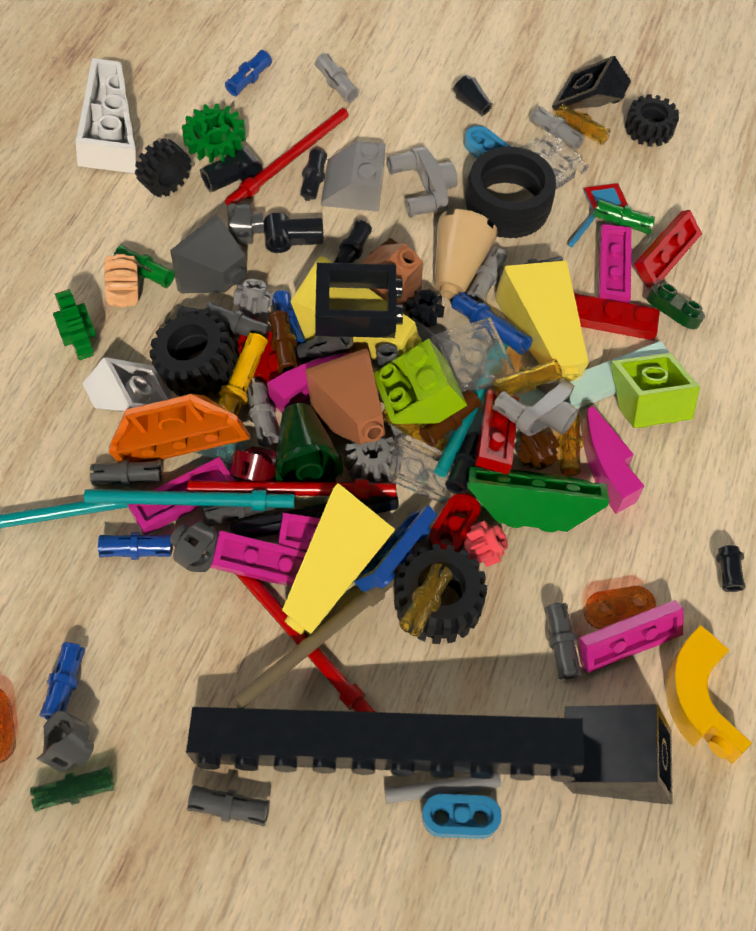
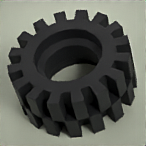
(653, 109)
(163, 167)

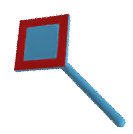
(609, 193)

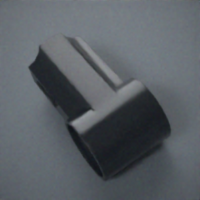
(231, 170)
(282, 232)

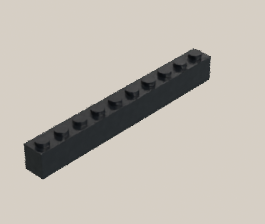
(387, 742)

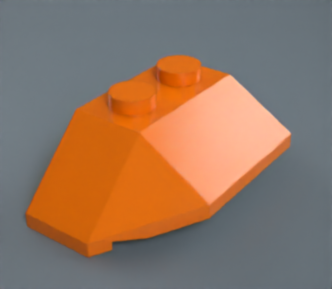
(174, 429)

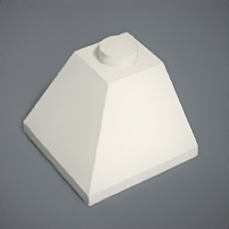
(124, 385)

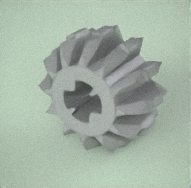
(361, 465)

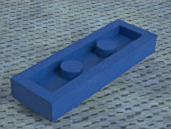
(396, 549)

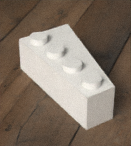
(104, 126)

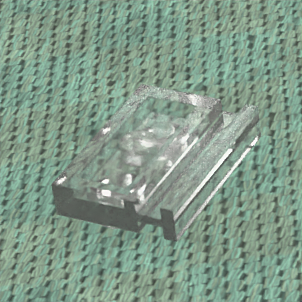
(414, 467)

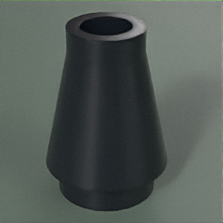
(471, 94)

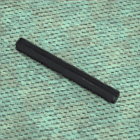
(271, 523)

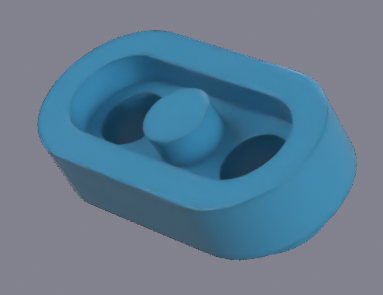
(481, 139)
(460, 816)

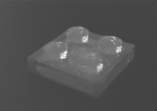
(474, 354)

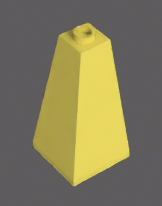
(350, 299)
(543, 305)
(338, 553)

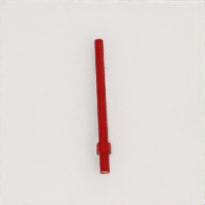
(251, 186)
(360, 489)
(350, 693)

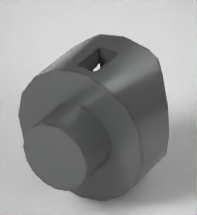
(244, 223)
(191, 544)
(64, 743)

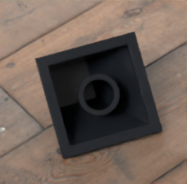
(594, 85)

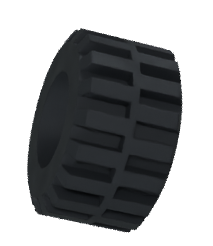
(183, 338)
(466, 581)

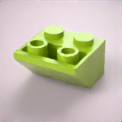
(419, 387)

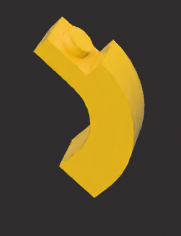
(690, 699)

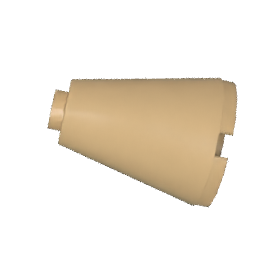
(461, 249)

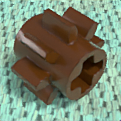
(538, 450)

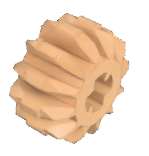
(121, 280)

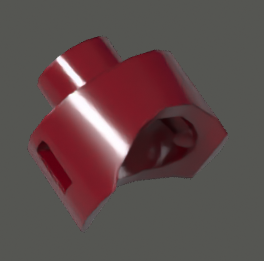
(252, 466)

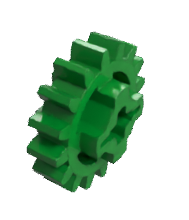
(214, 133)
(74, 324)

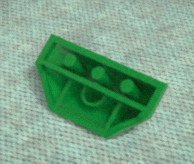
(537, 498)

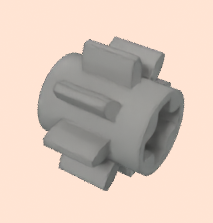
(253, 298)

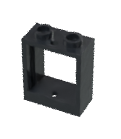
(357, 322)

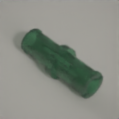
(72, 788)

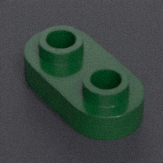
(668, 301)

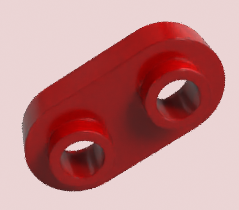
(453, 527)

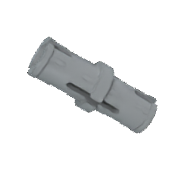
(336, 77)
(557, 127)
(487, 274)
(262, 414)

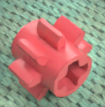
(486, 543)

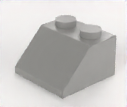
(355, 177)

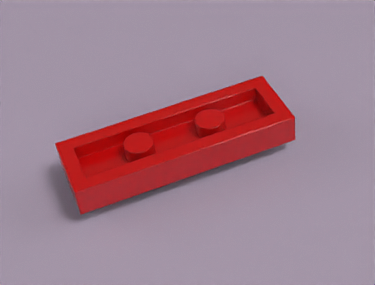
(668, 248)
(617, 317)
(495, 438)

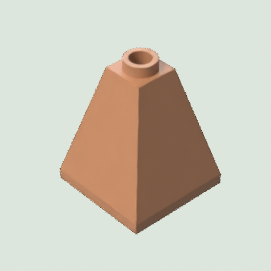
(408, 267)
(347, 397)

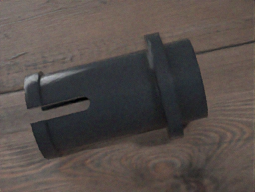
(731, 568)

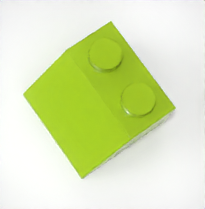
(654, 390)

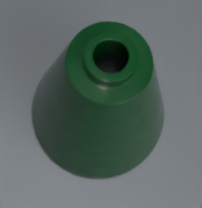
(305, 448)

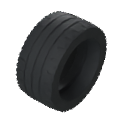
(514, 167)

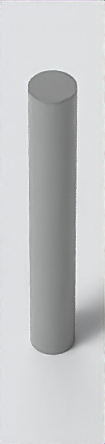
(445, 786)

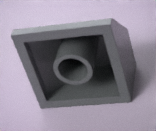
(208, 260)

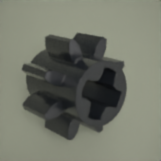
(425, 307)

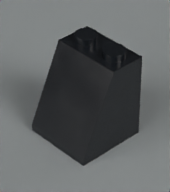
(624, 753)

